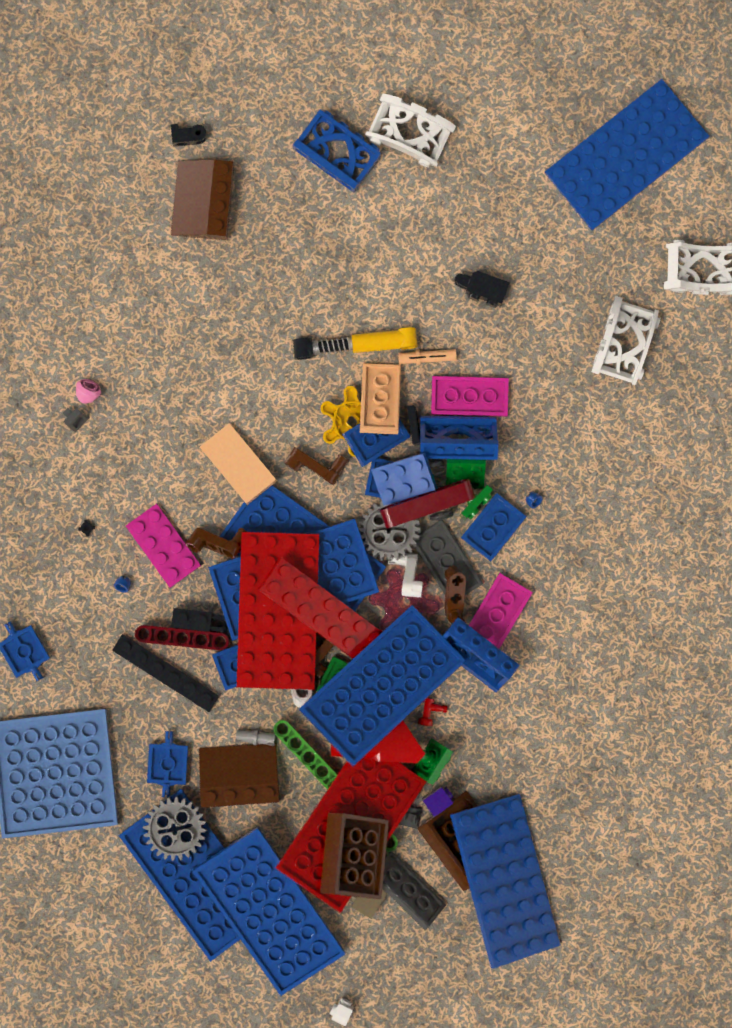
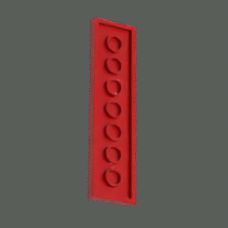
(318, 609)

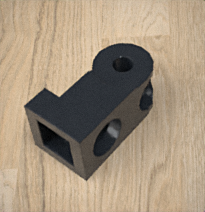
(188, 136)

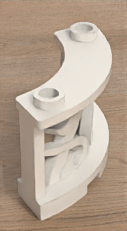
(396, 106)
(680, 283)
(604, 356)

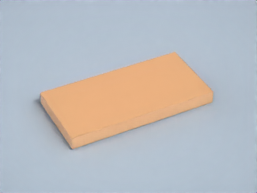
(380, 398)
(238, 463)

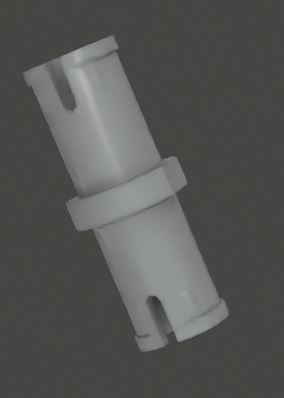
(255, 737)

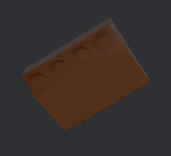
(202, 199)
(238, 775)
(441, 837)
(354, 856)

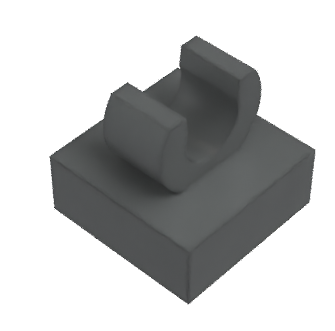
(74, 419)
(411, 818)

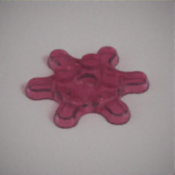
(390, 599)

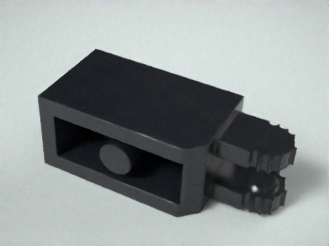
(483, 287)
(196, 620)

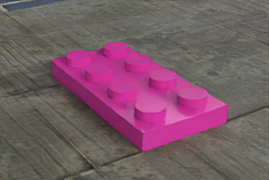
(469, 396)
(163, 545)
(500, 609)

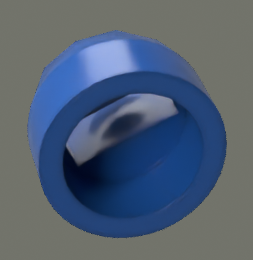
(532, 497)
(124, 582)

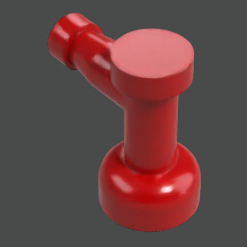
(428, 707)

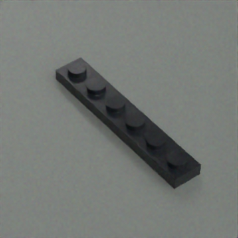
(165, 673)

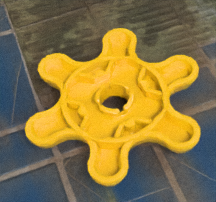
(339, 414)

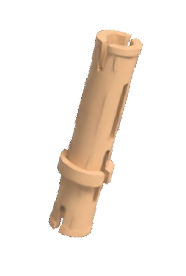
(450, 355)

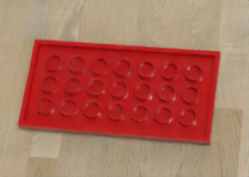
(272, 643)
(364, 790)

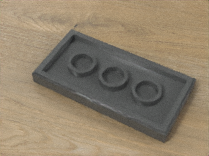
(440, 551)
(410, 892)

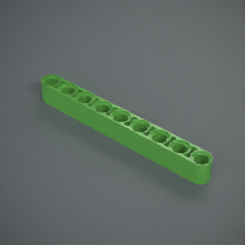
(312, 766)

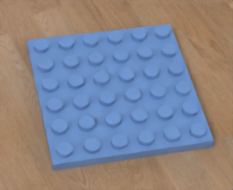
(56, 774)

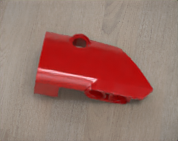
(395, 747)

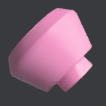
(87, 391)

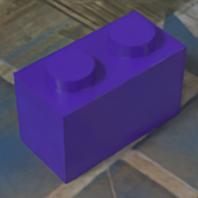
(438, 800)

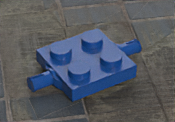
(24, 651)
(167, 764)

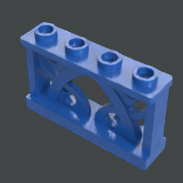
(345, 175)
(473, 448)
(481, 656)

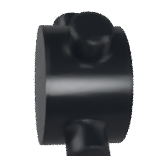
(86, 528)

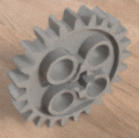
(388, 547)
(178, 845)

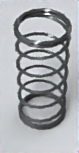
(447, 514)

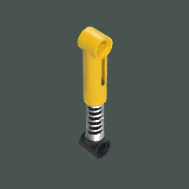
(366, 342)

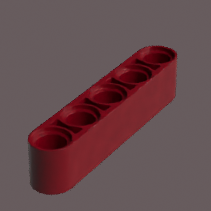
(427, 503)
(173, 637)

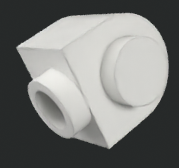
(301, 696)
(342, 1011)

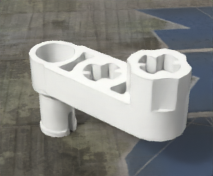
(410, 587)

